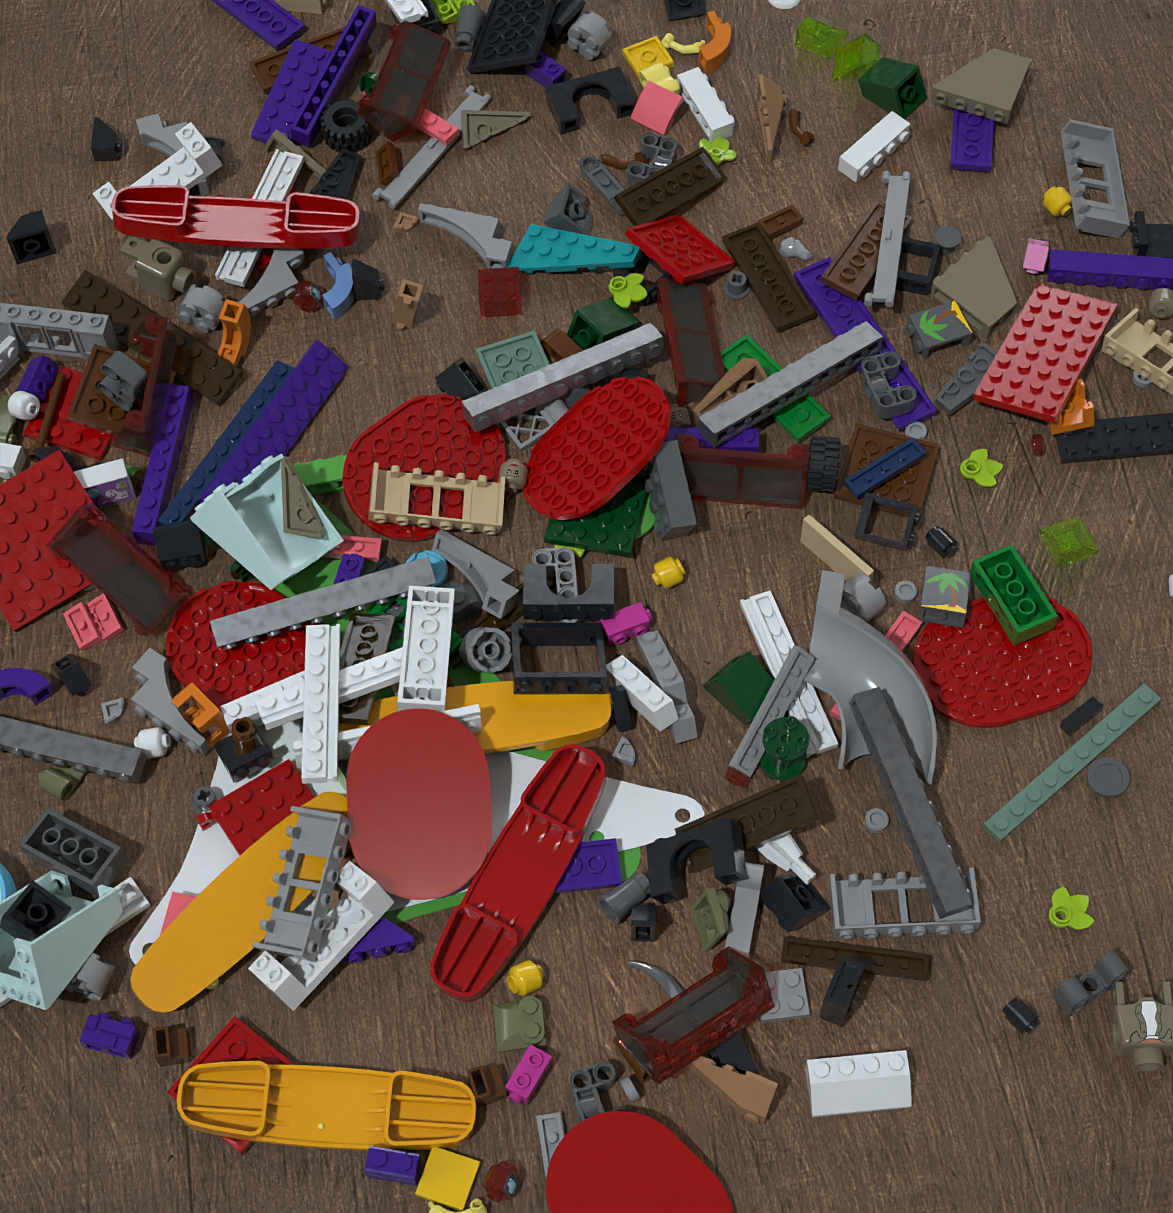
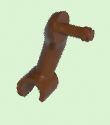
(805, 137)
(610, 160)

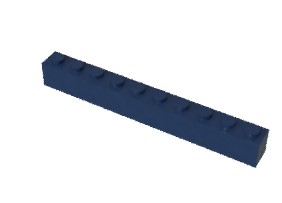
(186, 501)

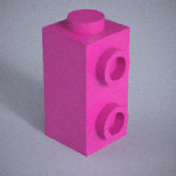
(626, 624)
(528, 1075)

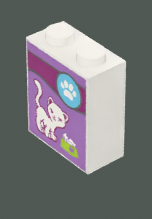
(107, 483)

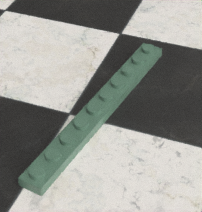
(1071, 763)

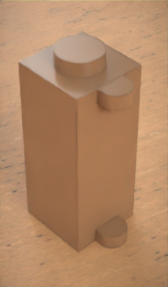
(406, 304)

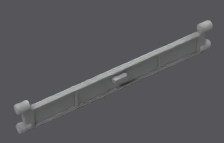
(429, 154)
(890, 239)

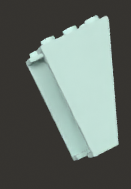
(250, 526)
(43, 968)

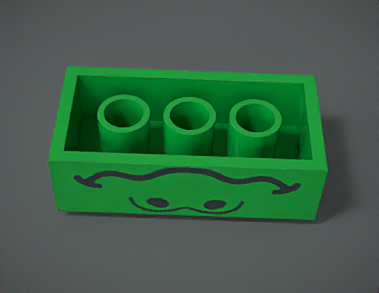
(1013, 594)

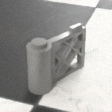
(549, 412)

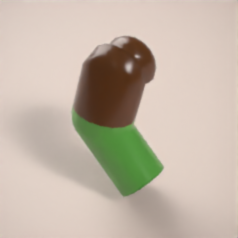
(137, 473)

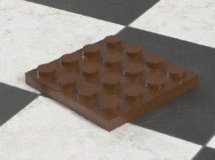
(91, 405)
(908, 486)

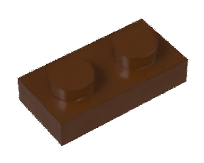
(387, 163)
(781, 221)

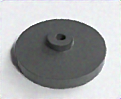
(1108, 777)

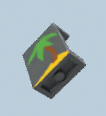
(938, 327)
(944, 596)

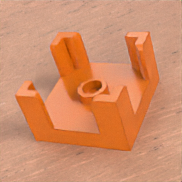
(1075, 414)
(202, 714)

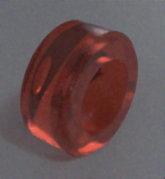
(1036, 443)
(736, 778)

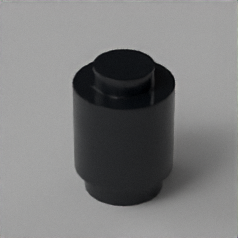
(941, 542)
(1021, 1016)

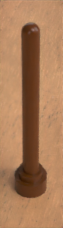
(48, 416)

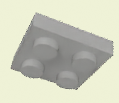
(788, 996)

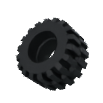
(339, 137)
(823, 463)

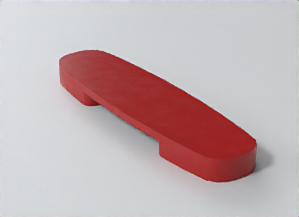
(174, 216)
(519, 874)

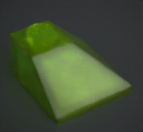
(819, 36)
(855, 56)
(1069, 541)

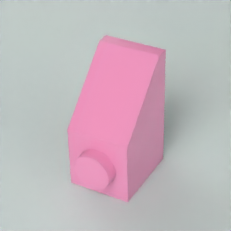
(1035, 255)

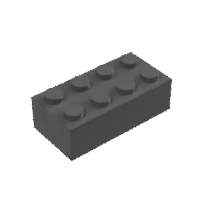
(669, 493)
(73, 851)

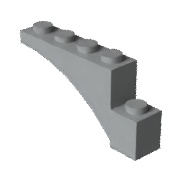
(162, 138)
(474, 229)
(276, 281)
(485, 573)
(670, 681)
(155, 701)

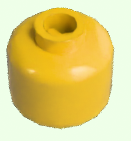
(1058, 201)
(668, 572)
(525, 978)

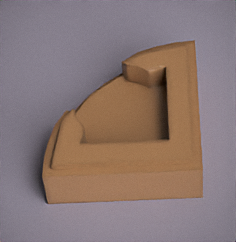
(405, 223)

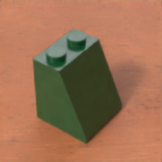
(894, 86)
(600, 323)
(740, 686)

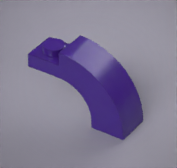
(25, 683)

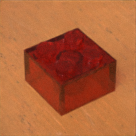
(499, 292)

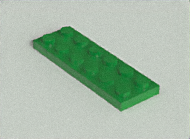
(797, 418)

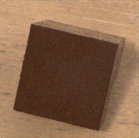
(171, 1046)
(486, 1085)

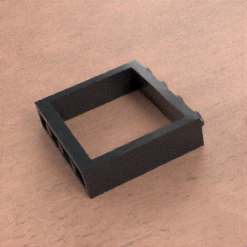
(558, 635)

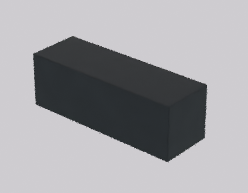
(619, 708)
(1081, 716)

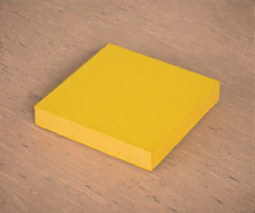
(647, 54)
(447, 1178)

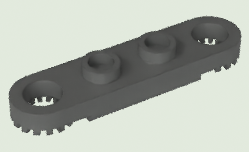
(602, 181)

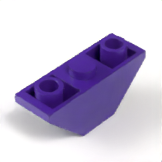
(380, 940)

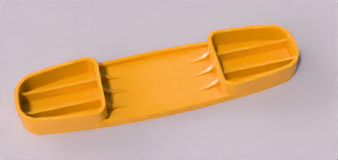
(520, 720)
(225, 917)
(355, 1105)

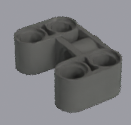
(656, 148)
(124, 380)
(878, 389)
(1073, 996)
(587, 1099)

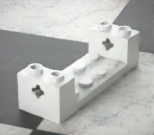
(183, 168)
(426, 648)
(343, 929)

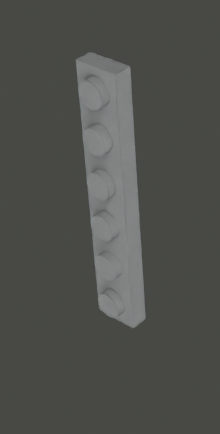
(773, 707)

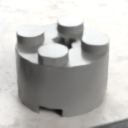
(589, 35)
(201, 308)
(861, 597)
(473, 649)
(91, 978)

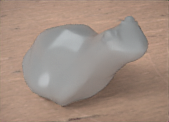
(793, 248)

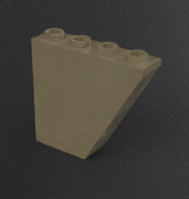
(985, 85)
(978, 288)

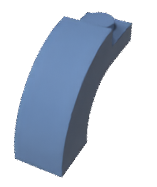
(341, 296)

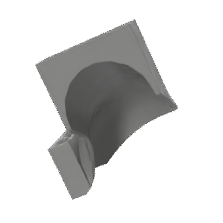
(859, 658)

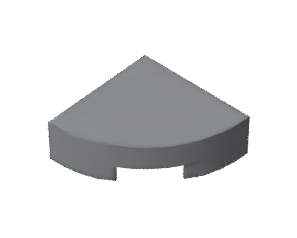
(113, 710)
(624, 752)

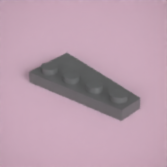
(964, 384)

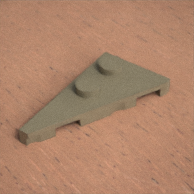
(481, 124)
(280, 141)
(298, 511)

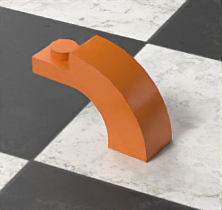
(717, 50)
(236, 331)

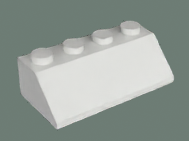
(858, 1083)

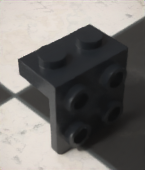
(1151, 239)
(246, 764)

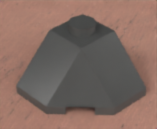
(568, 211)
(466, 600)

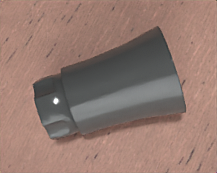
(469, 24)
(619, 901)

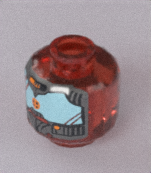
(307, 296)
(501, 1181)

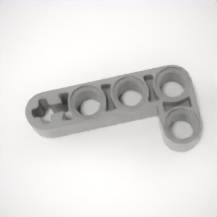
(561, 570)
(745, 909)

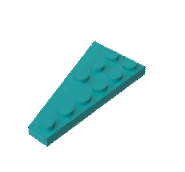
(567, 251)

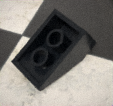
(683, 8)

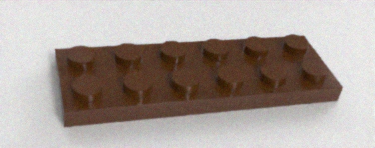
(268, 67)
(859, 256)

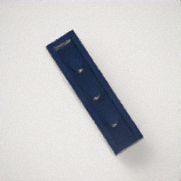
(884, 468)

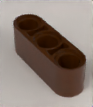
(559, 345)

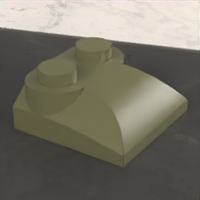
(711, 916)
(519, 1025)

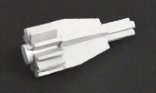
(786, 854)

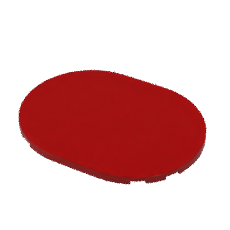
(428, 436)
(597, 448)
(240, 669)
(989, 682)
(419, 804)
(629, 1167)

